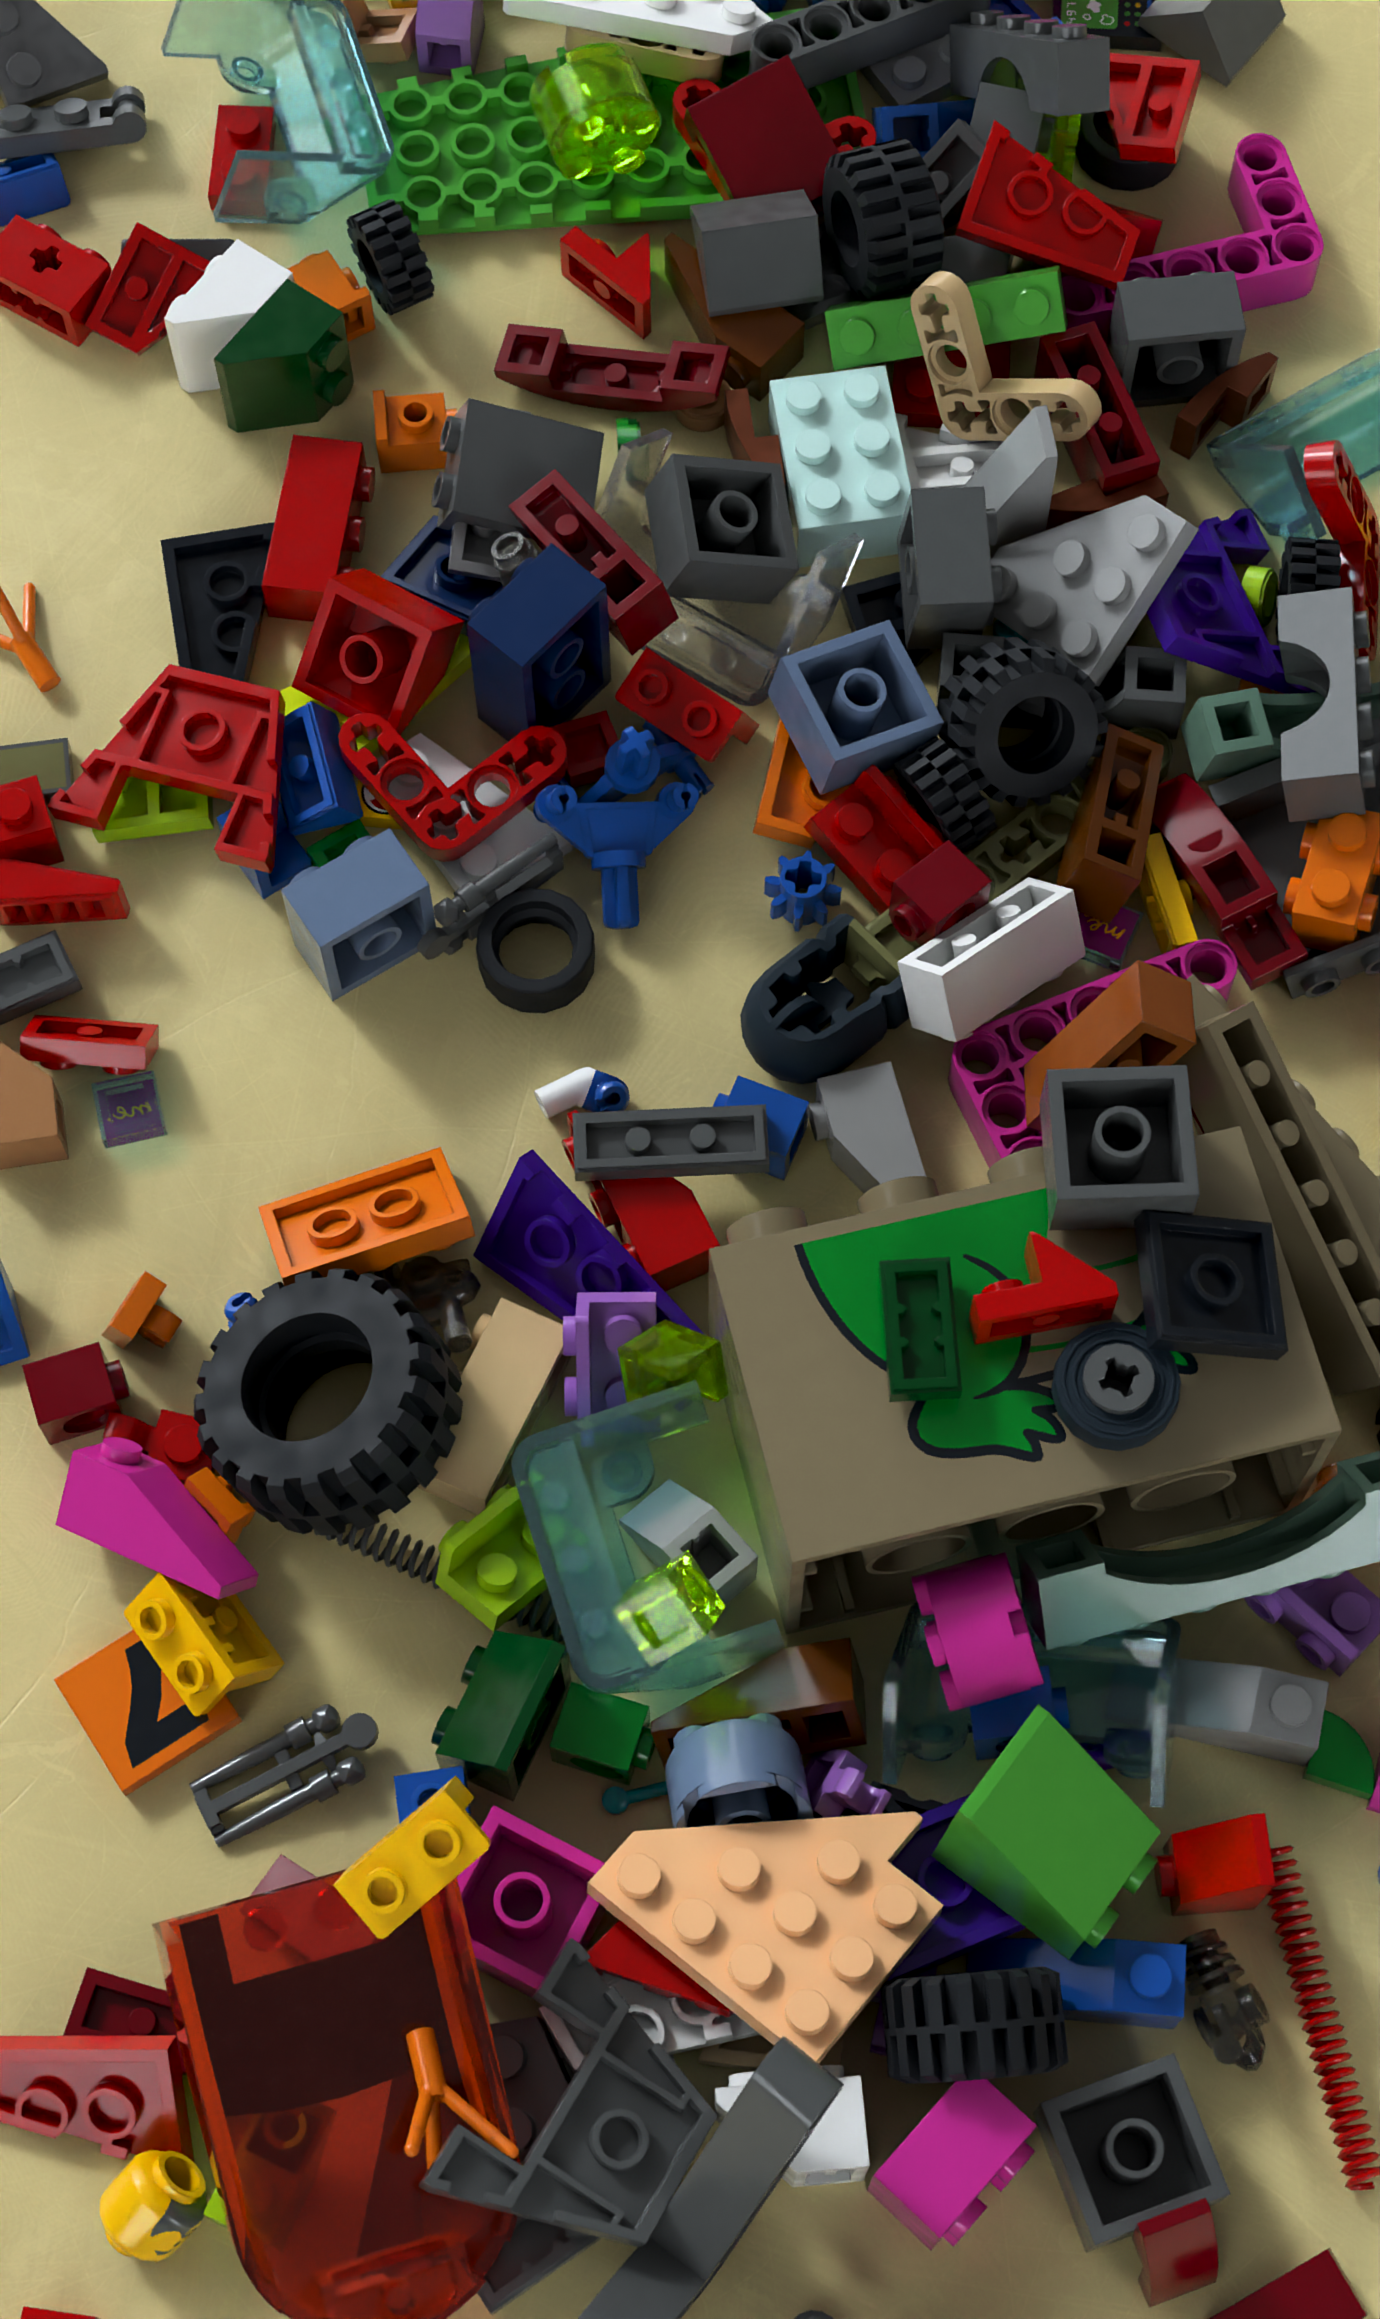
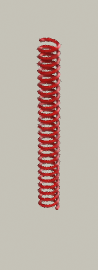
(1342, 2117)

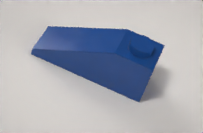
(1109, 1984)

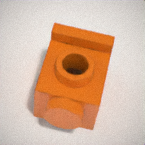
(339, 288)
(410, 431)

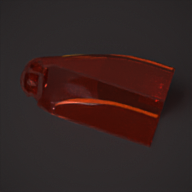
(311, 2091)

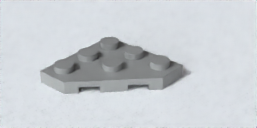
(1091, 580)

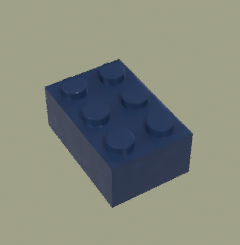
(540, 645)

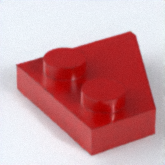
(1151, 105)

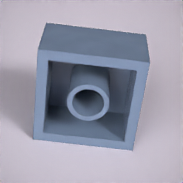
(853, 705)
(359, 912)

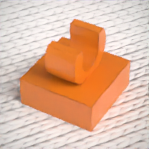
(141, 1315)
(218, 1501)

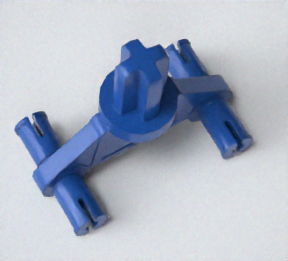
(635, 764)
(616, 838)

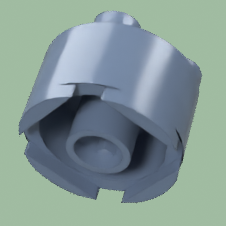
(736, 1774)

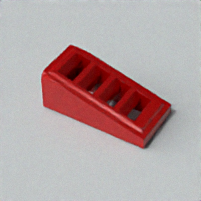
(57, 895)

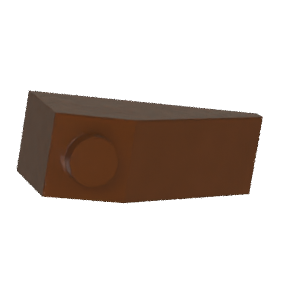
(761, 342)
(1112, 824)
(807, 1686)

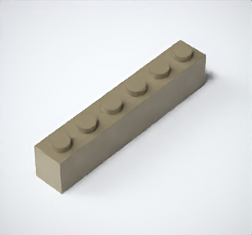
(1330, 1258)

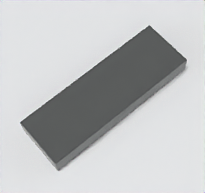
(670, 1142)

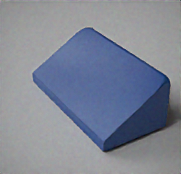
(31, 187)
(314, 779)

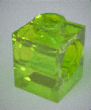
(669, 1609)

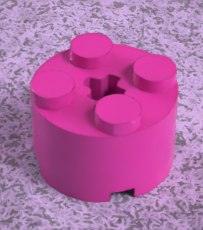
(977, 1631)

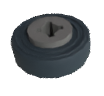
(1105, 1409)

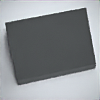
(1214, 31)
(758, 252)

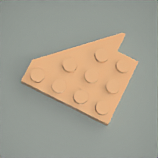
(776, 1916)

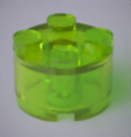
(595, 112)

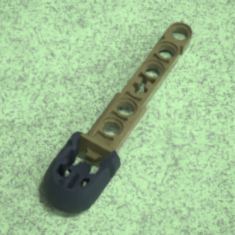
(785, 1027)

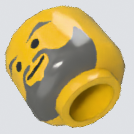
(153, 2205)

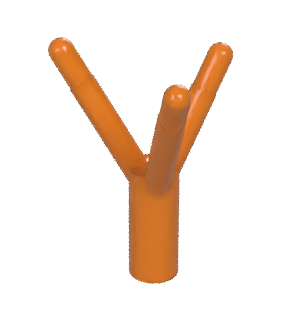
(24, 640)
(433, 2092)

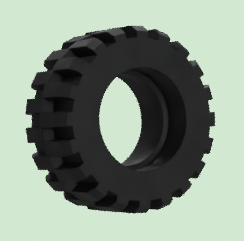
(282, 1350)

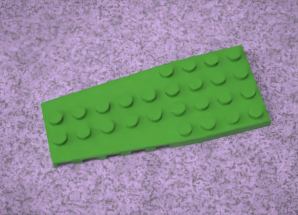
(479, 162)

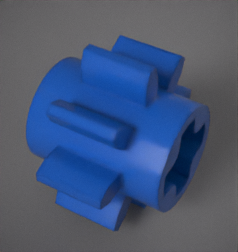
(802, 873)

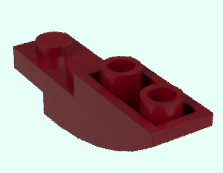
(1225, 881)

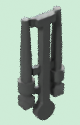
(481, 895)
(357, 1732)

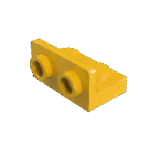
(201, 1641)
(414, 1860)

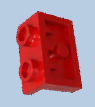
(683, 707)
(873, 835)

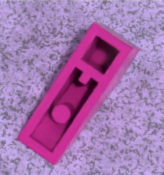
(149, 1516)

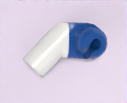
(584, 1089)

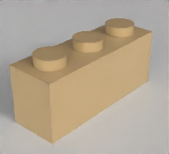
(503, 1396)

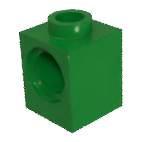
(602, 1734)

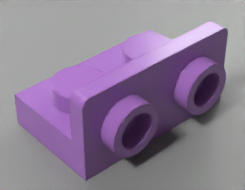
(593, 1335)
(1327, 1616)

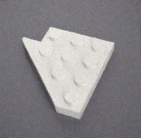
(700, 25)

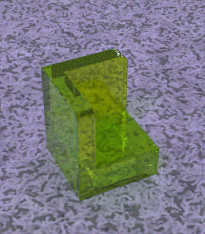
(670, 1357)

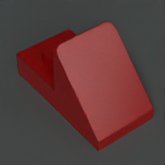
(615, 283)
(1060, 1296)

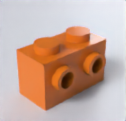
(1337, 884)

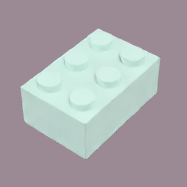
(840, 460)

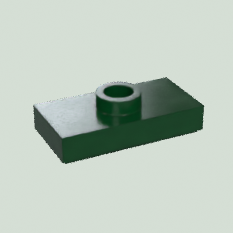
(919, 1329)

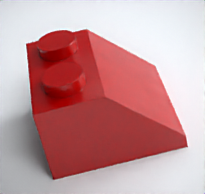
(376, 649)

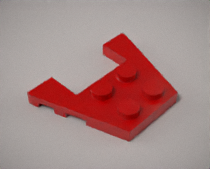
(199, 738)

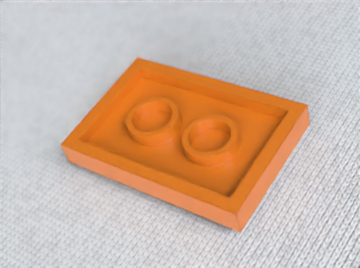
(369, 1219)

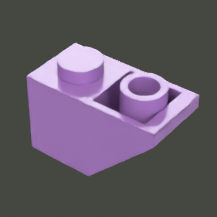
(448, 34)

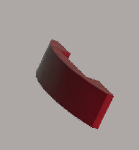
(611, 377)

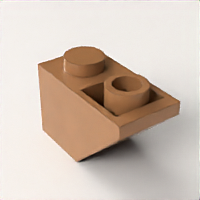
(29, 1114)

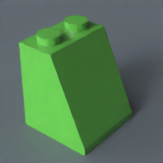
(1050, 1837)

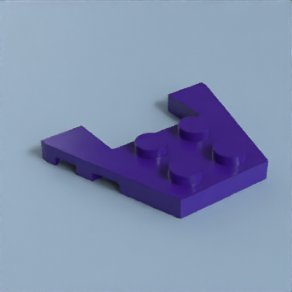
(1206, 612)

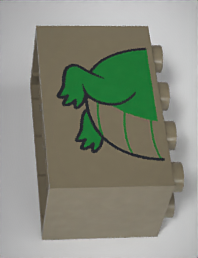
(880, 1490)

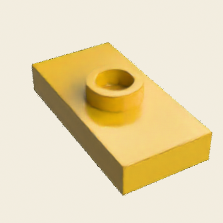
(1166, 898)

